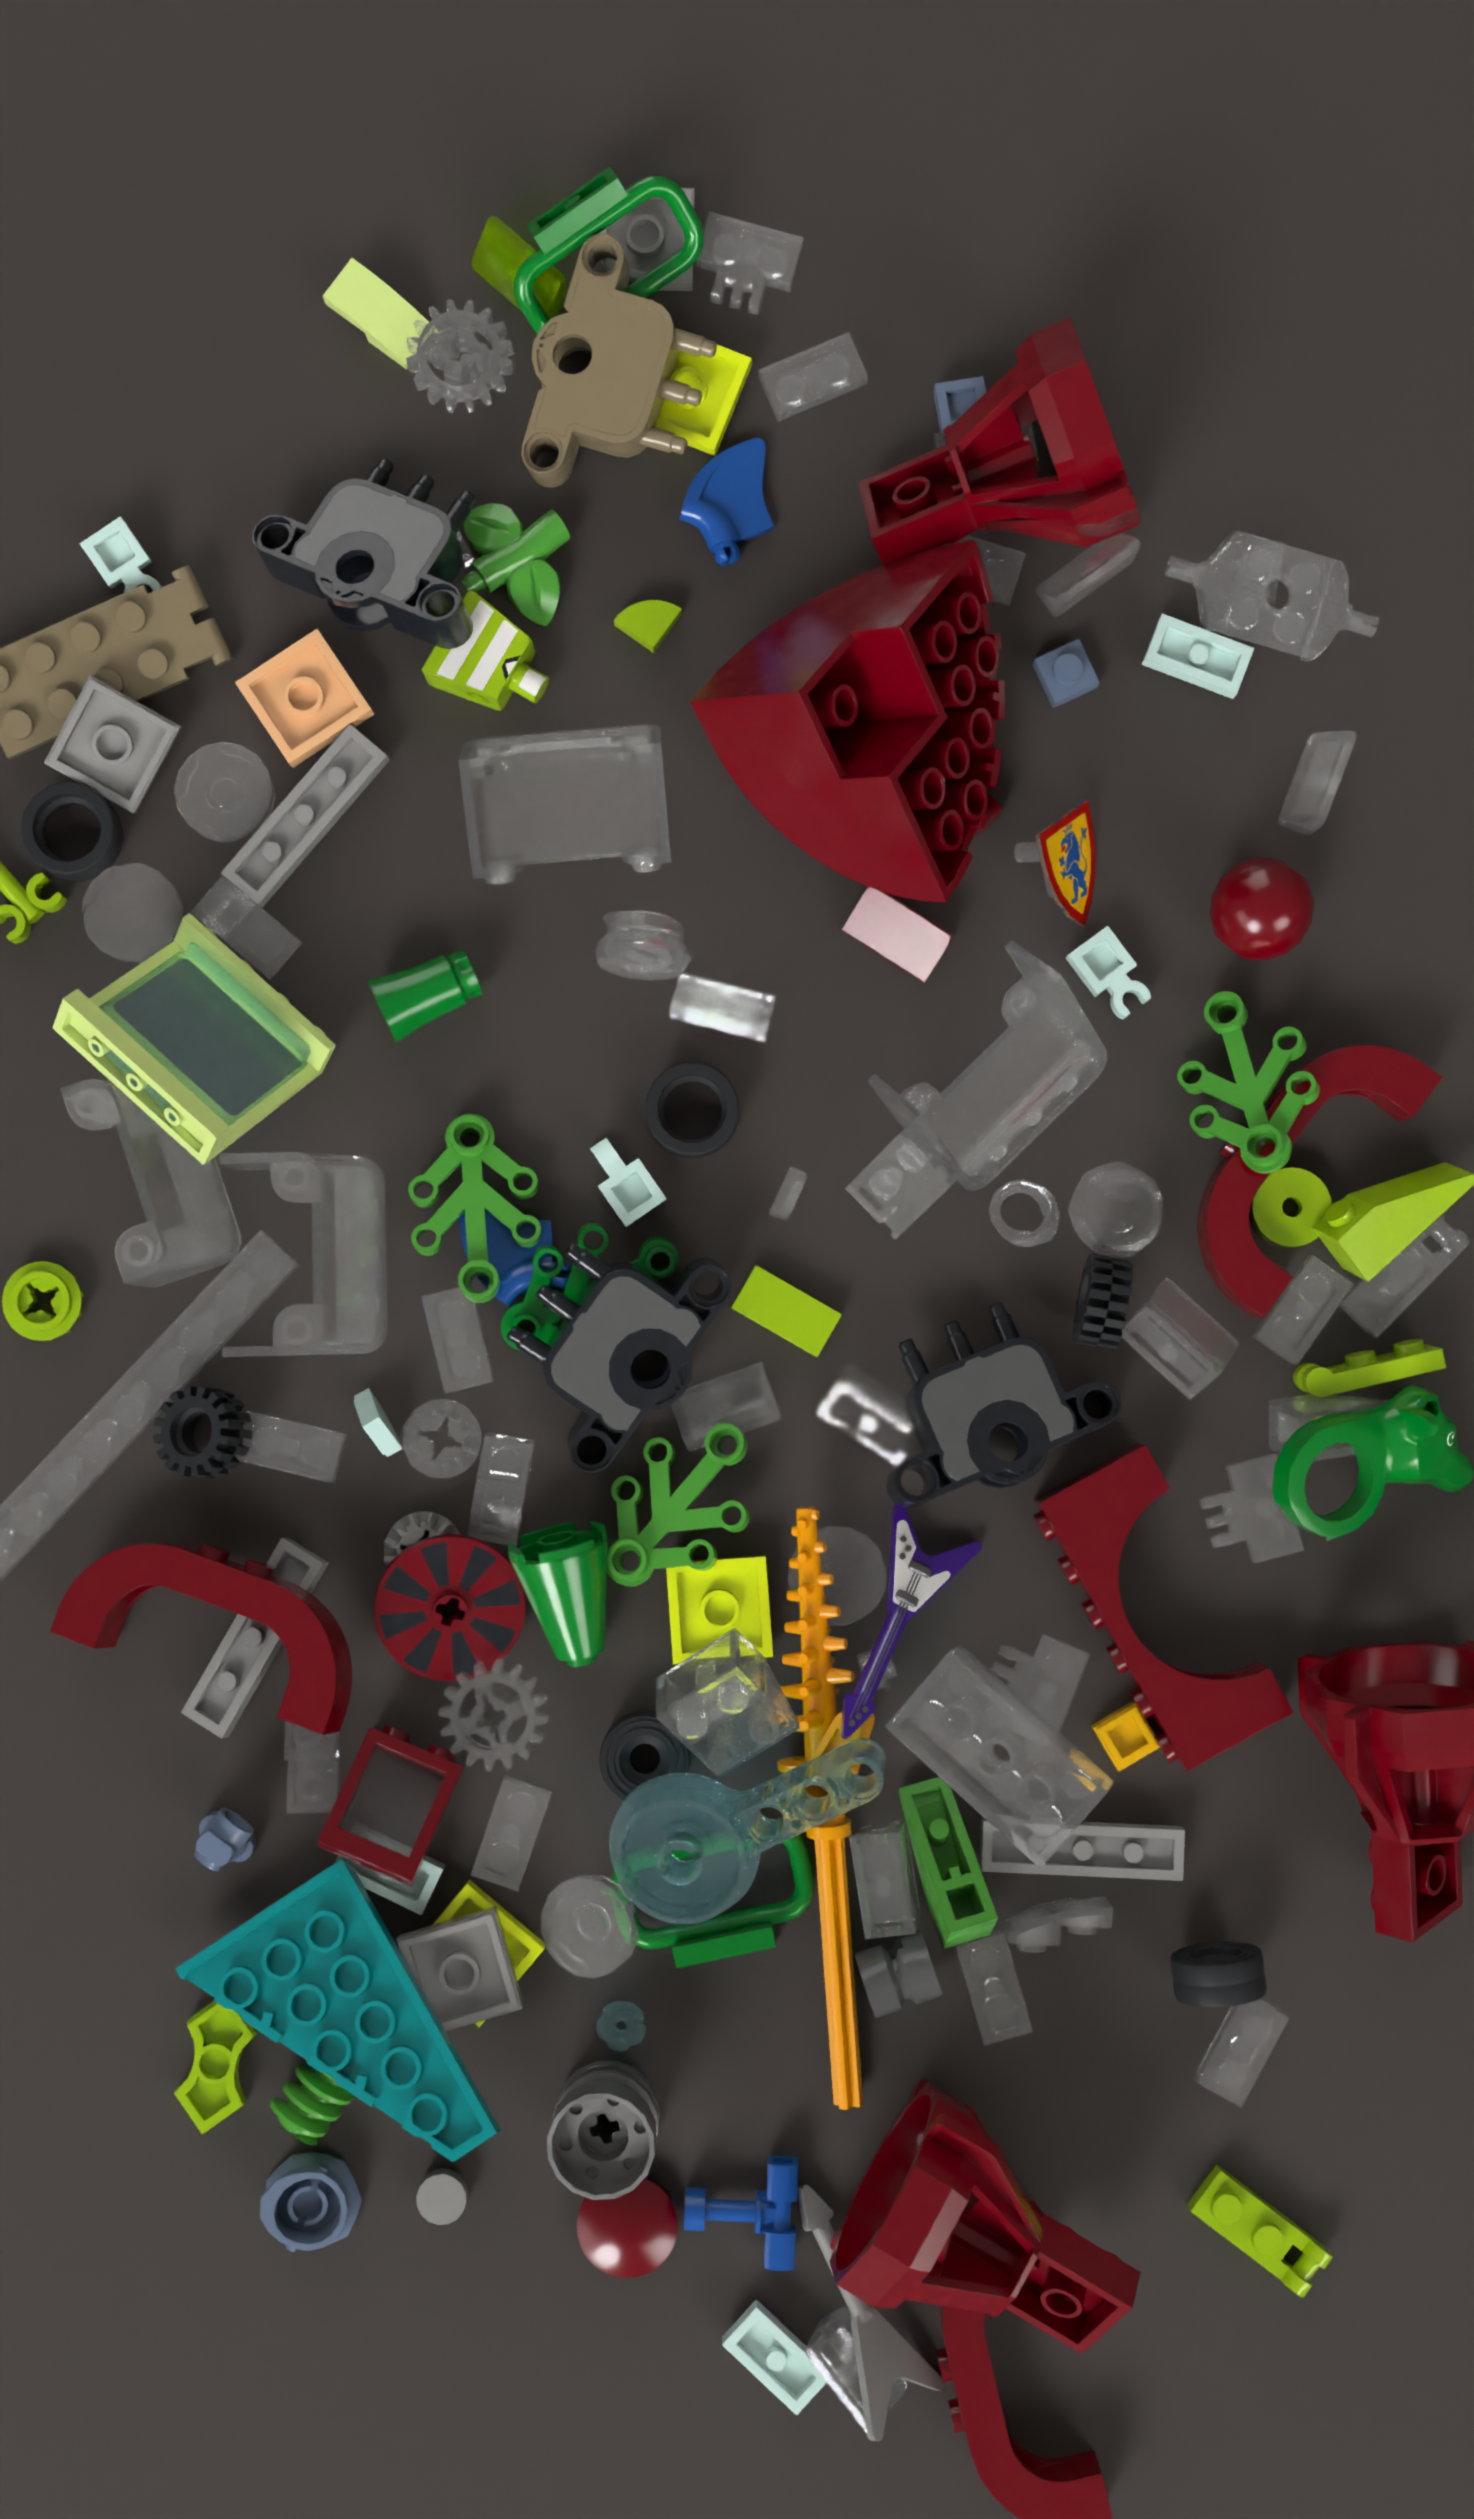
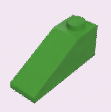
(947, 1864)

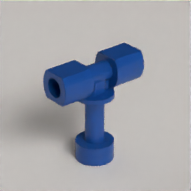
(769, 2212)

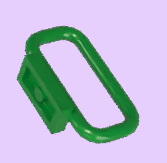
(590, 212)
(734, 1931)

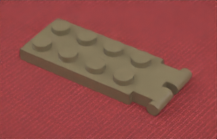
(129, 642)

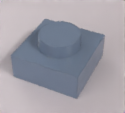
(955, 398)
(1065, 673)

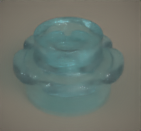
(624, 2012)

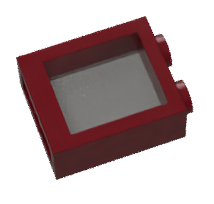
(391, 1804)

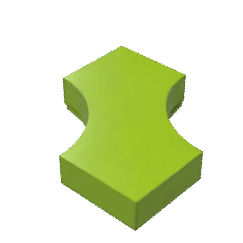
(213, 2083)

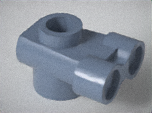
(224, 1839)

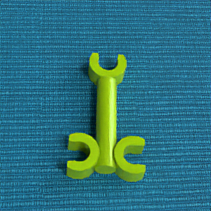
(26, 904)

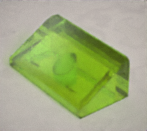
(499, 258)

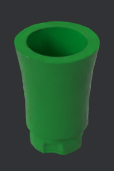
(424, 992)

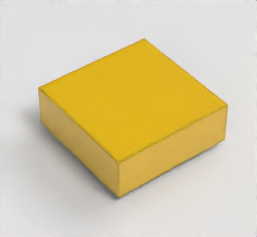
(1125, 1736)

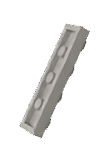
(305, 815)
(248, 1649)
(1095, 1851)

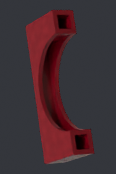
(1193, 1710)

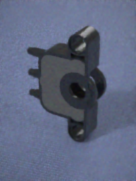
(377, 549)
(603, 1333)
(995, 1388)

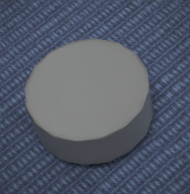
(442, 2196)

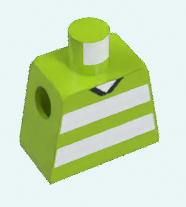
(489, 663)

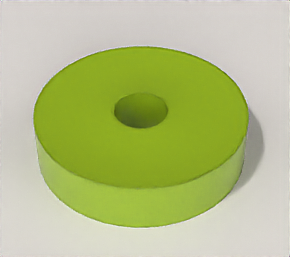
(1267, 1212)

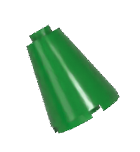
(566, 1587)

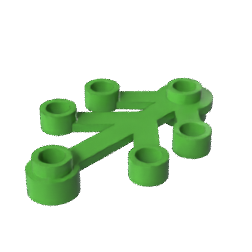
(1250, 1090)
(473, 1198)
(671, 1510)

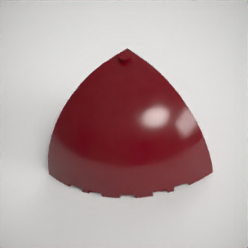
(872, 721)

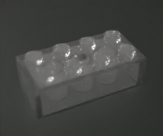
(1028, 1798)

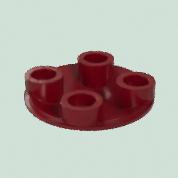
(629, 2232)

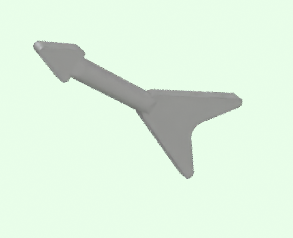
(879, 2349)

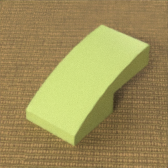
(374, 310)

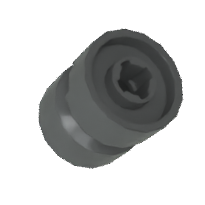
(898, 1974)

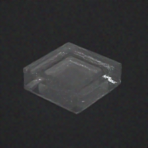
(788, 1194)

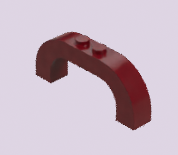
(1233, 1260)
(315, 1644)
(1015, 2477)

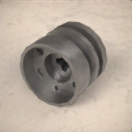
(597, 2156)

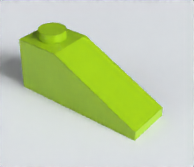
(1383, 1219)

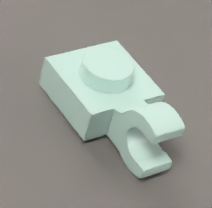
(630, 1187)

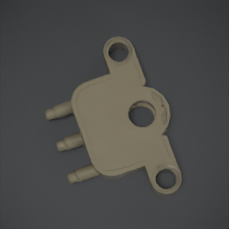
(623, 388)

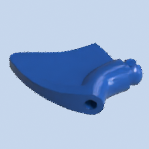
(729, 500)
(512, 1261)

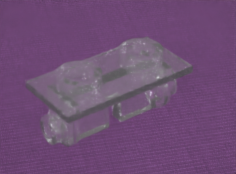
(722, 1006)

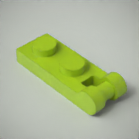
(1367, 1369)
(1258, 2229)

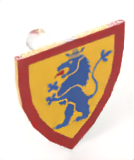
(1067, 861)

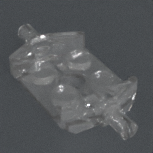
(1235, 604)

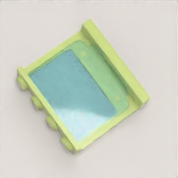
(197, 1040)

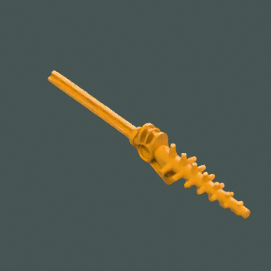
(822, 1734)

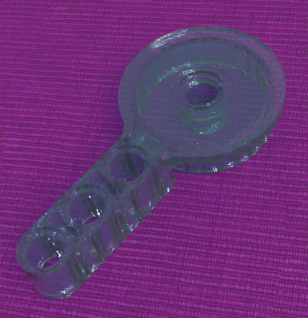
(725, 1830)

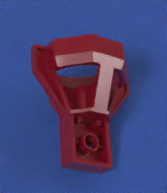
(990, 469)
(1404, 1766)
(953, 2230)

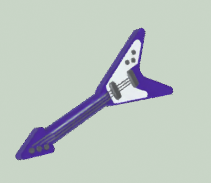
(911, 1585)

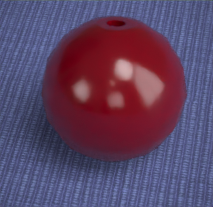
(1261, 908)

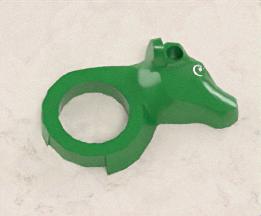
(1393, 1443)

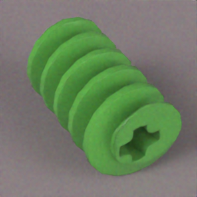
(310, 2104)

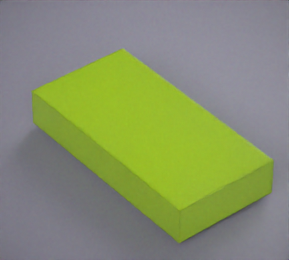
(786, 1311)

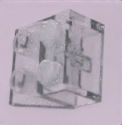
(724, 1703)

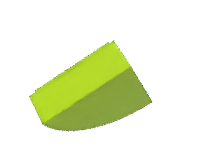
(648, 622)

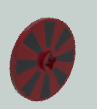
(431, 1574)

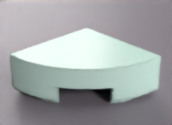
(376, 1423)

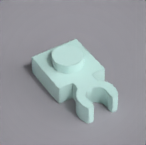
(119, 556)
(1104, 965)

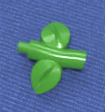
(516, 558)

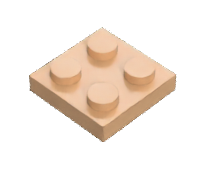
(304, 698)

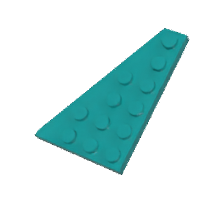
(342, 1997)

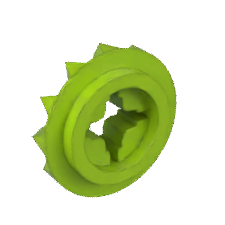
(20, 1298)

